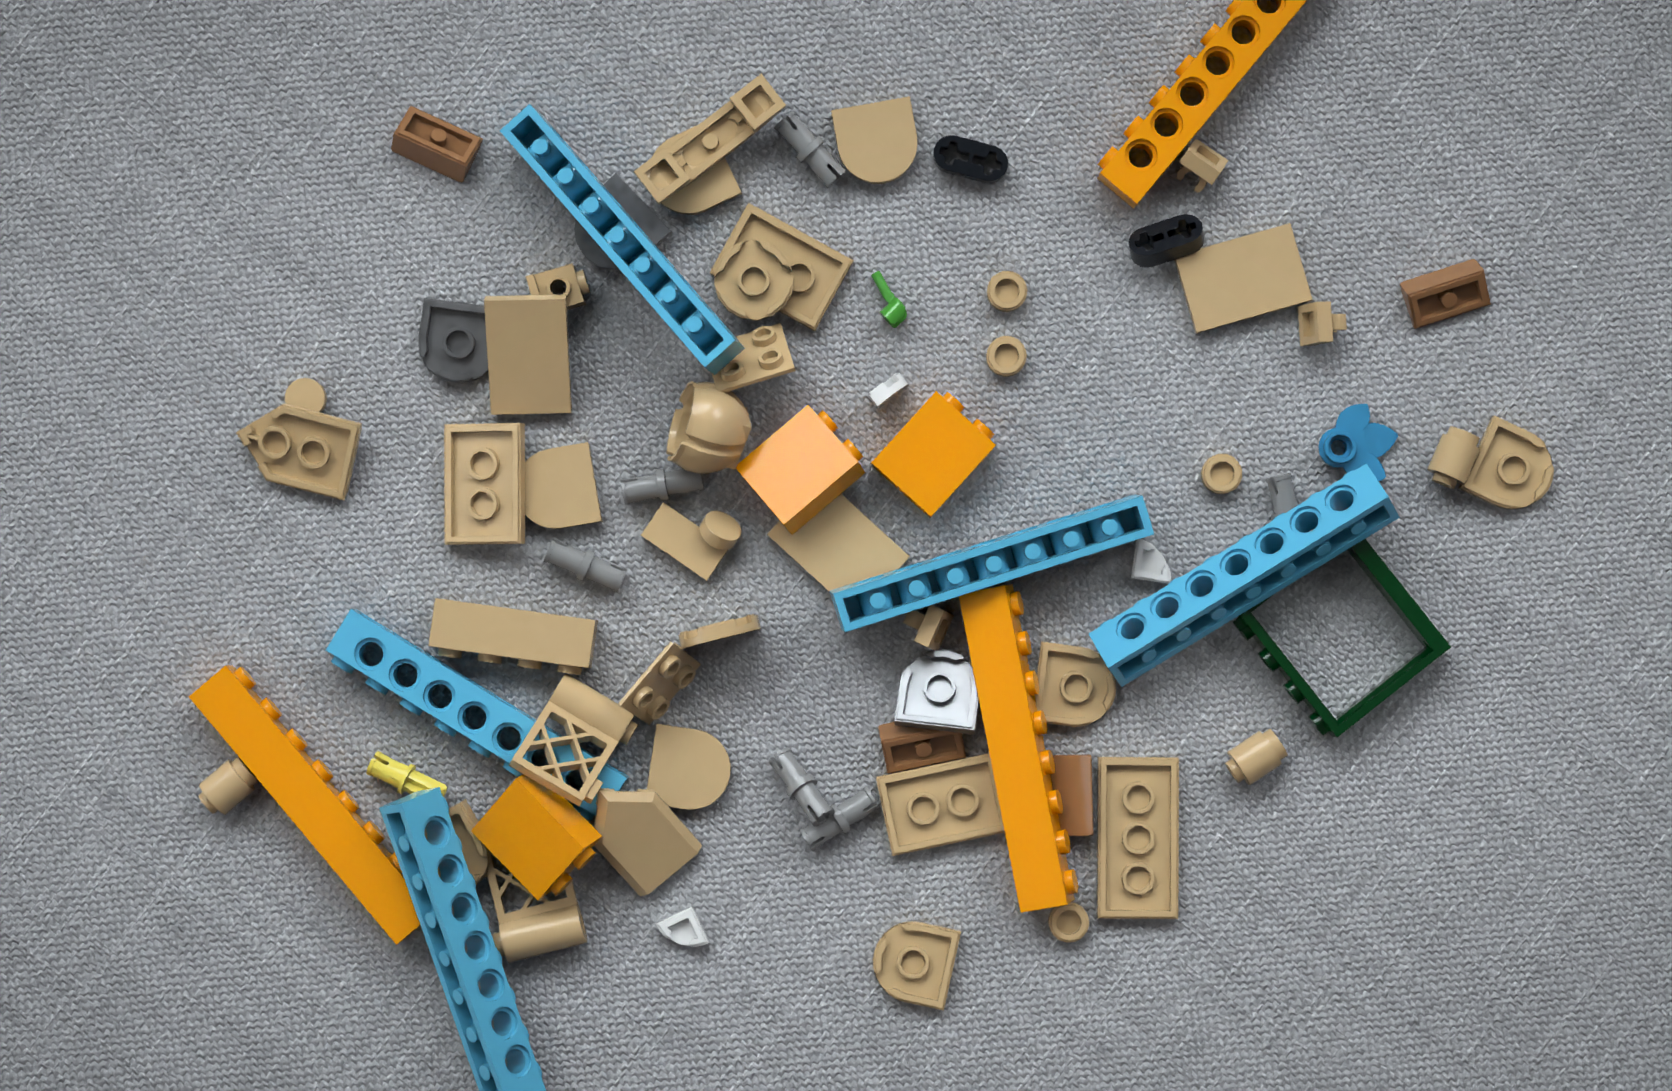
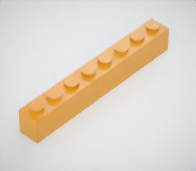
(1017, 748)
(309, 797)

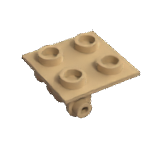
(763, 358)
(660, 683)

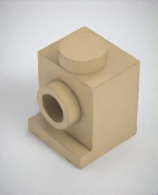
(575, 284)

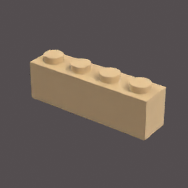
(513, 634)

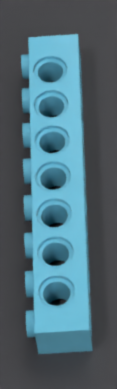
(622, 239)
(991, 562)
(1262, 575)
(360, 630)
(446, 941)

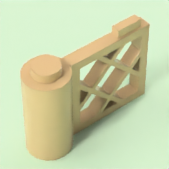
(593, 720)
(538, 927)

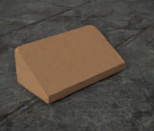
(436, 144)
(1445, 293)
(918, 747)
(1074, 783)

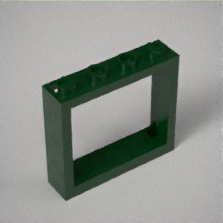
(1406, 608)

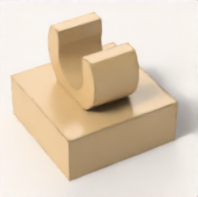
(1203, 162)
(1318, 323)
(930, 627)

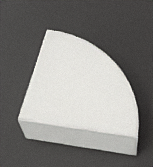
(887, 390)
(1149, 564)
(684, 928)

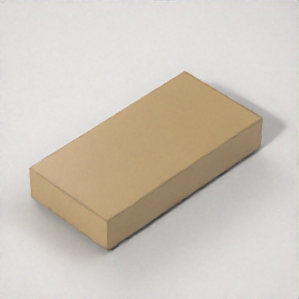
(682, 541)

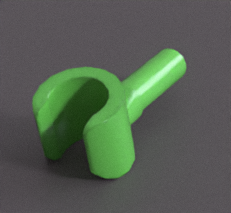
(895, 311)

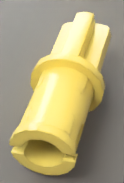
(401, 775)

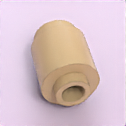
(1454, 457)
(1255, 757)
(227, 786)

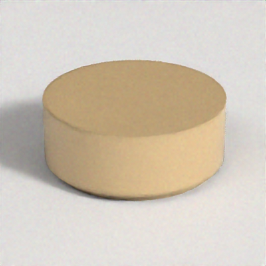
(1006, 291)
(1006, 356)
(306, 394)
(1221, 474)
(720, 530)
(1068, 922)

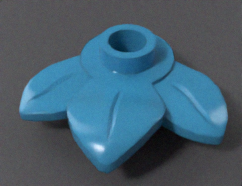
(1362, 441)

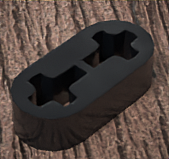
(973, 149)
(1166, 240)

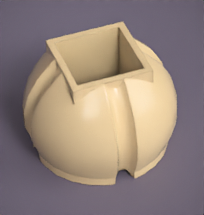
(708, 429)

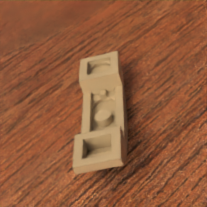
(710, 140)

